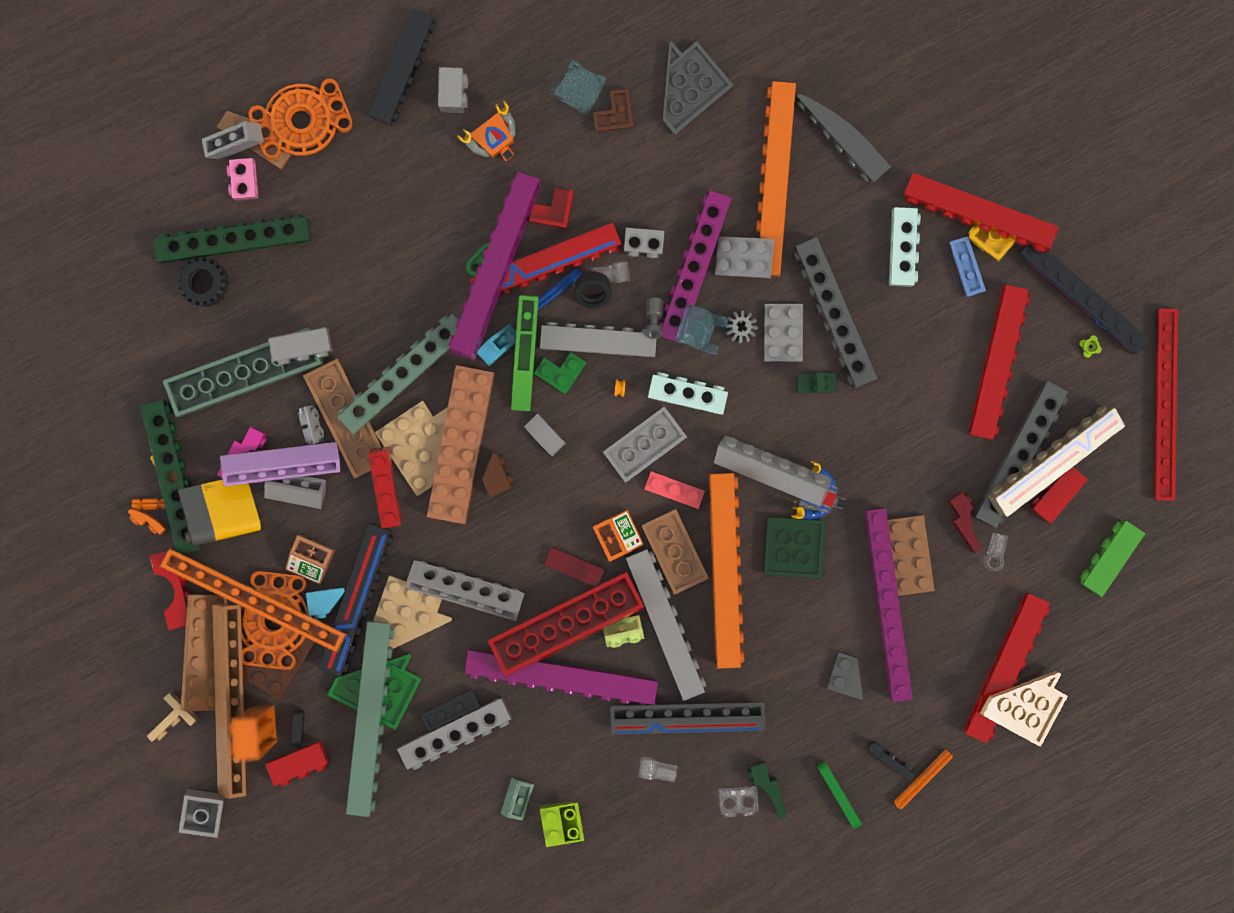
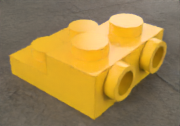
(990, 242)

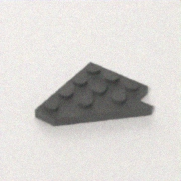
(691, 85)

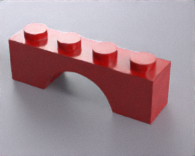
(384, 487)
(177, 612)

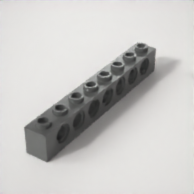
(814, 249)
(1047, 391)

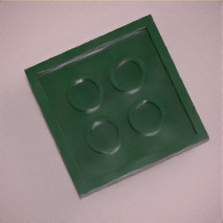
(794, 547)

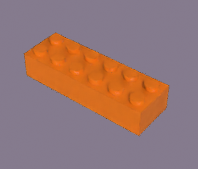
(253, 732)

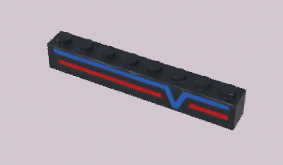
(1085, 299)
(356, 596)

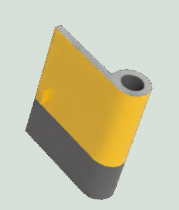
(218, 512)

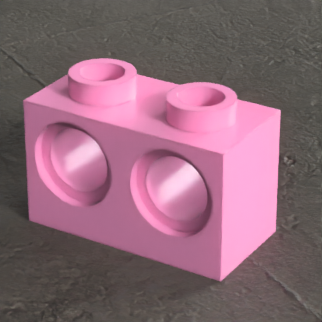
(248, 178)

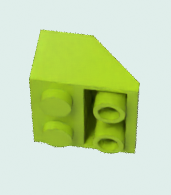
(561, 823)

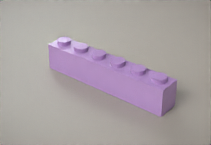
(280, 464)

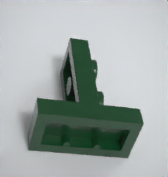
(816, 383)

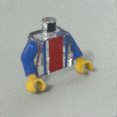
(811, 511)

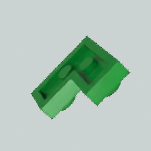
(562, 377)

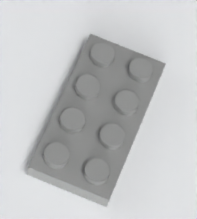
(644, 444)

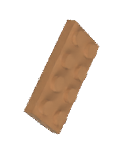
(675, 551)
(911, 555)

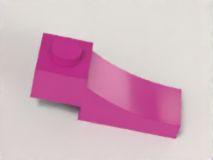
(253, 440)

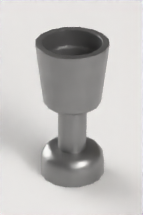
(654, 312)

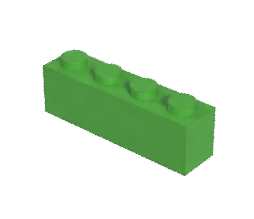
(1111, 558)

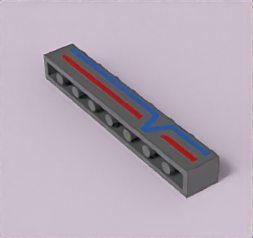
(687, 718)

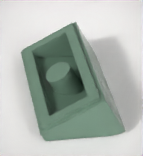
(517, 799)

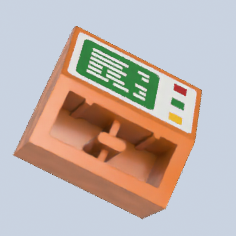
(618, 535)

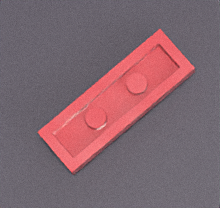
(674, 490)

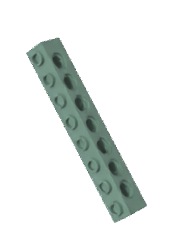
(355, 423)

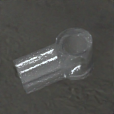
(615, 272)
(996, 549)
(652, 769)

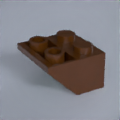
(495, 476)

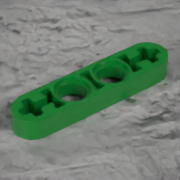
(839, 795)

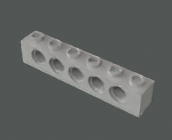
(471, 598)
(413, 760)

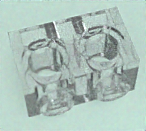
(738, 794)

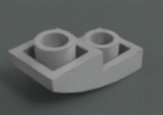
(544, 434)

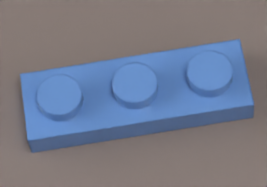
(967, 266)

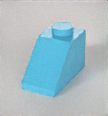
(498, 345)
(323, 601)

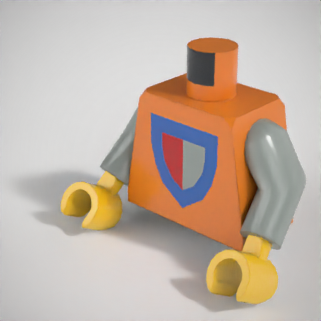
(493, 136)

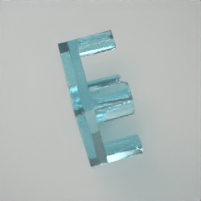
(580, 88)
(698, 327)

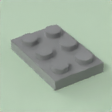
(744, 257)
(783, 332)

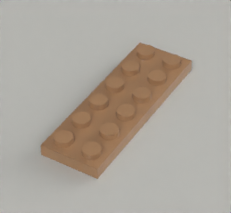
(332, 392)
(198, 665)

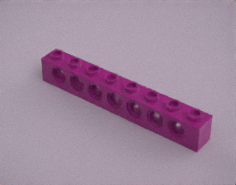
(721, 204)

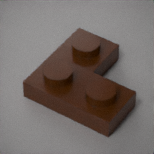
(619, 117)

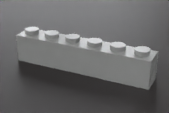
(596, 340)
(772, 470)

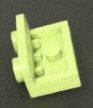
(623, 632)

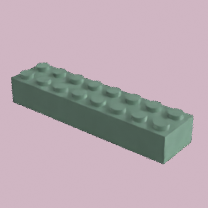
(231, 378)

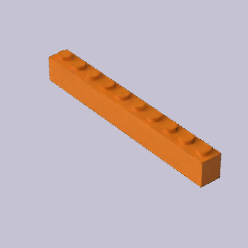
(776, 167)
(253, 600)

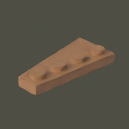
(231, 119)

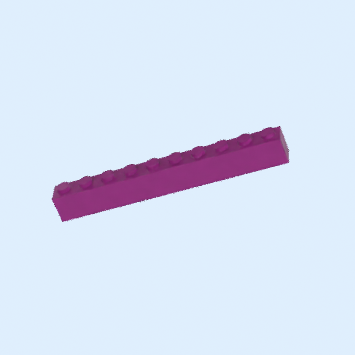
(495, 266)
(888, 604)
(567, 678)

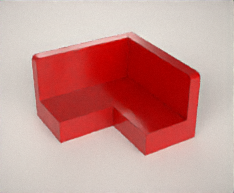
(556, 215)

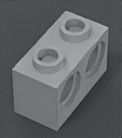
(644, 237)

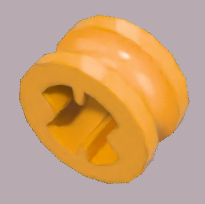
(620, 387)

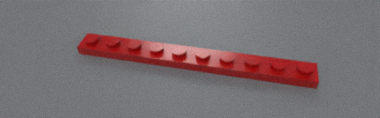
(1166, 404)

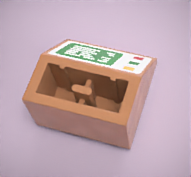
(309, 559)

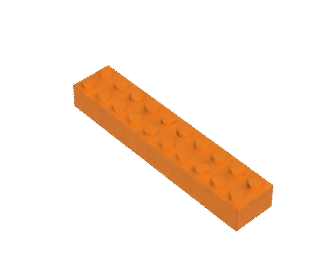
(724, 570)

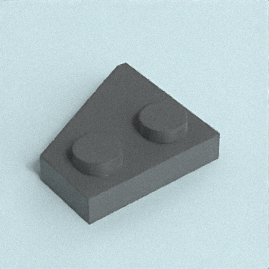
(846, 676)

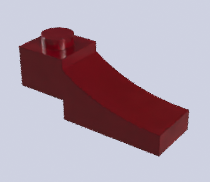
(962, 505)
(574, 567)

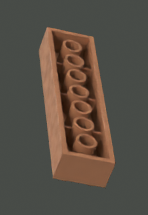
(460, 444)

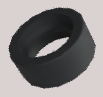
(592, 278)

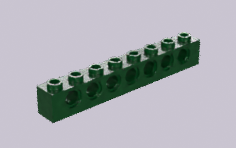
(163, 243)
(168, 488)

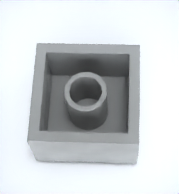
(452, 90)
(201, 813)

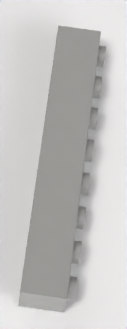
(665, 624)

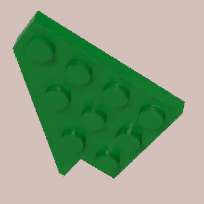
(400, 684)

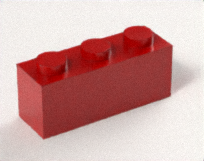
(1058, 495)
(297, 764)

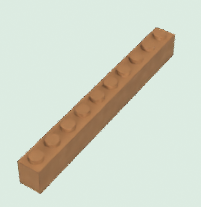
(228, 695)

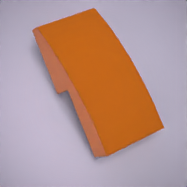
(141, 518)

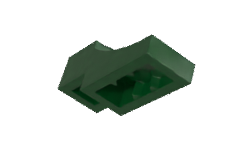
(759, 774)

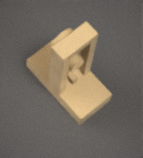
(173, 718)

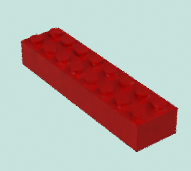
(565, 625)

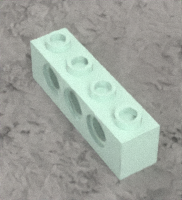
(896, 275)
(718, 394)

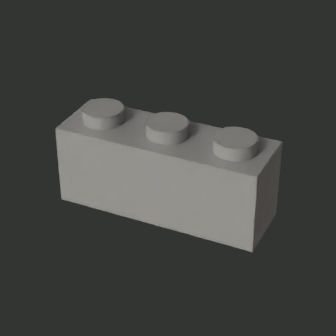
(232, 140)
(300, 346)
(298, 490)

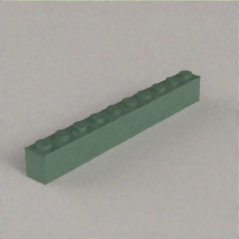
(369, 718)

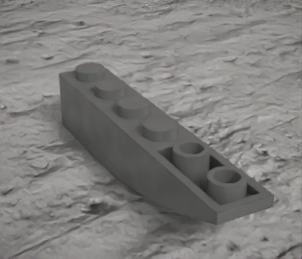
(847, 139)

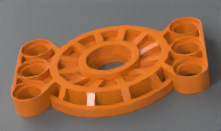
(315, 105)
(269, 640)

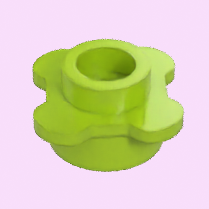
(1095, 346)

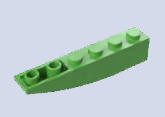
(524, 352)

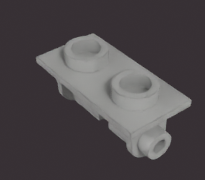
(310, 416)

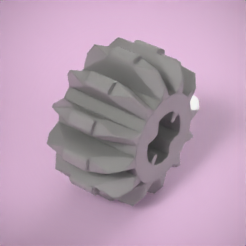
(734, 328)

